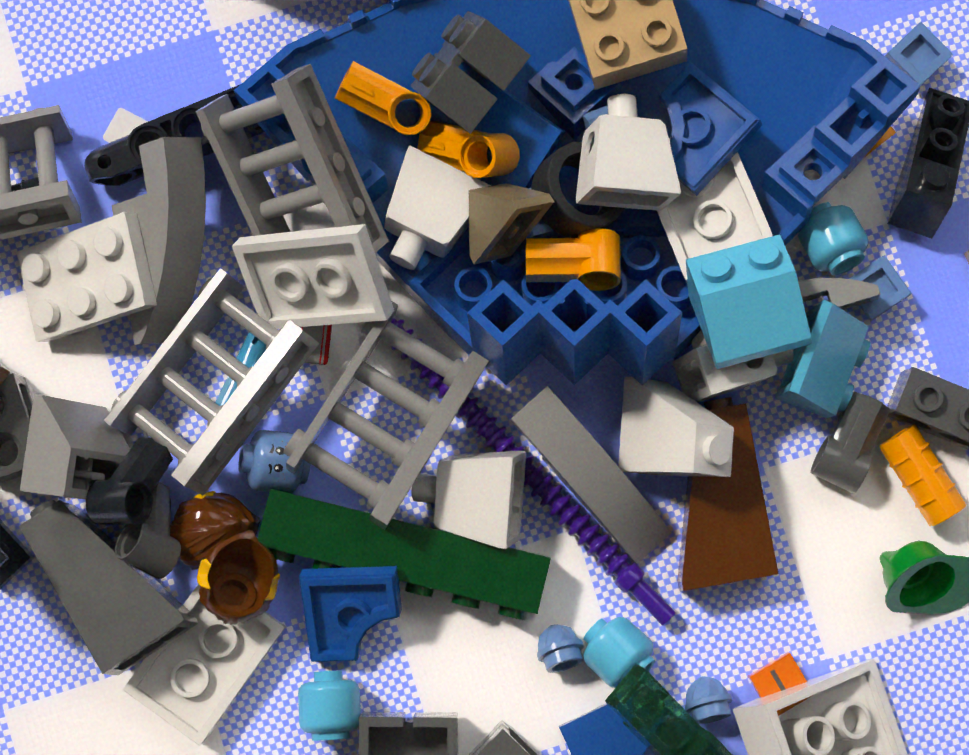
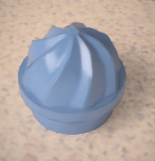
(559, 648)
(708, 700)

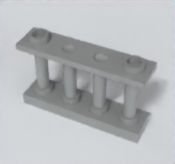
(316, 142)
(51, 202)
(236, 419)
(407, 455)

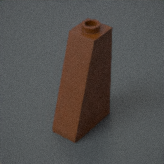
(726, 517)

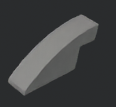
(171, 231)
(591, 474)

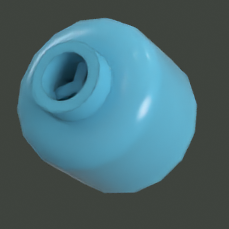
(833, 239)
(616, 648)
(329, 706)

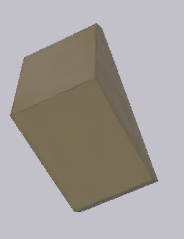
(502, 219)

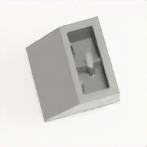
(69, 448)

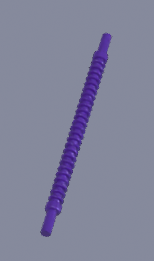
(627, 576)

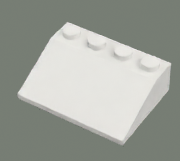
(841, 718)

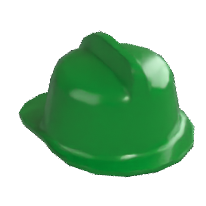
(924, 579)

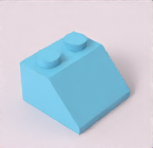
(748, 301)
(821, 370)

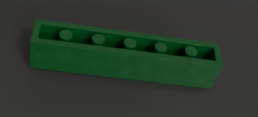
(423, 555)

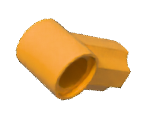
(379, 97)
(469, 151)
(589, 258)

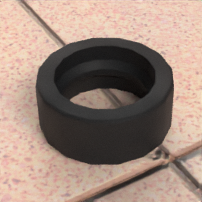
(562, 215)

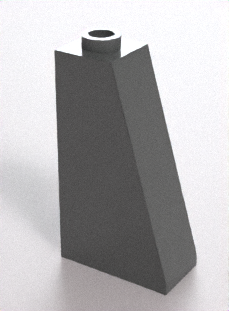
(111, 603)

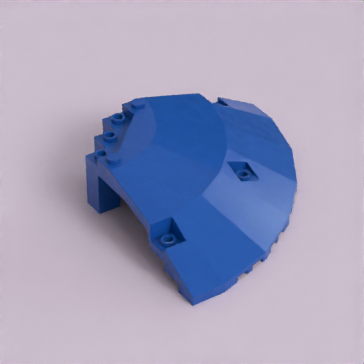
(812, 87)

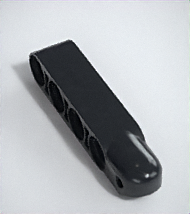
(124, 153)

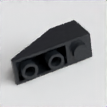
(931, 165)

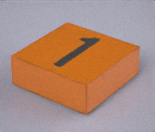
(778, 676)

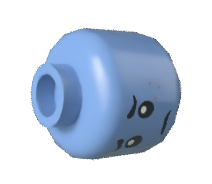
(266, 463)

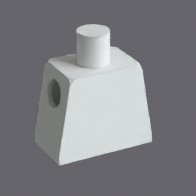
(626, 160)
(428, 207)
(703, 381)
(477, 496)

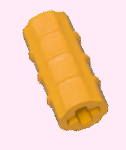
(922, 475)

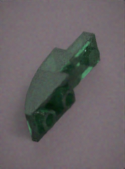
(659, 718)

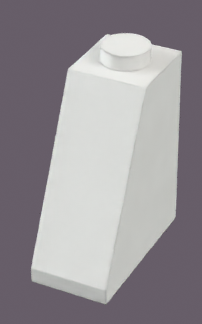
(671, 433)

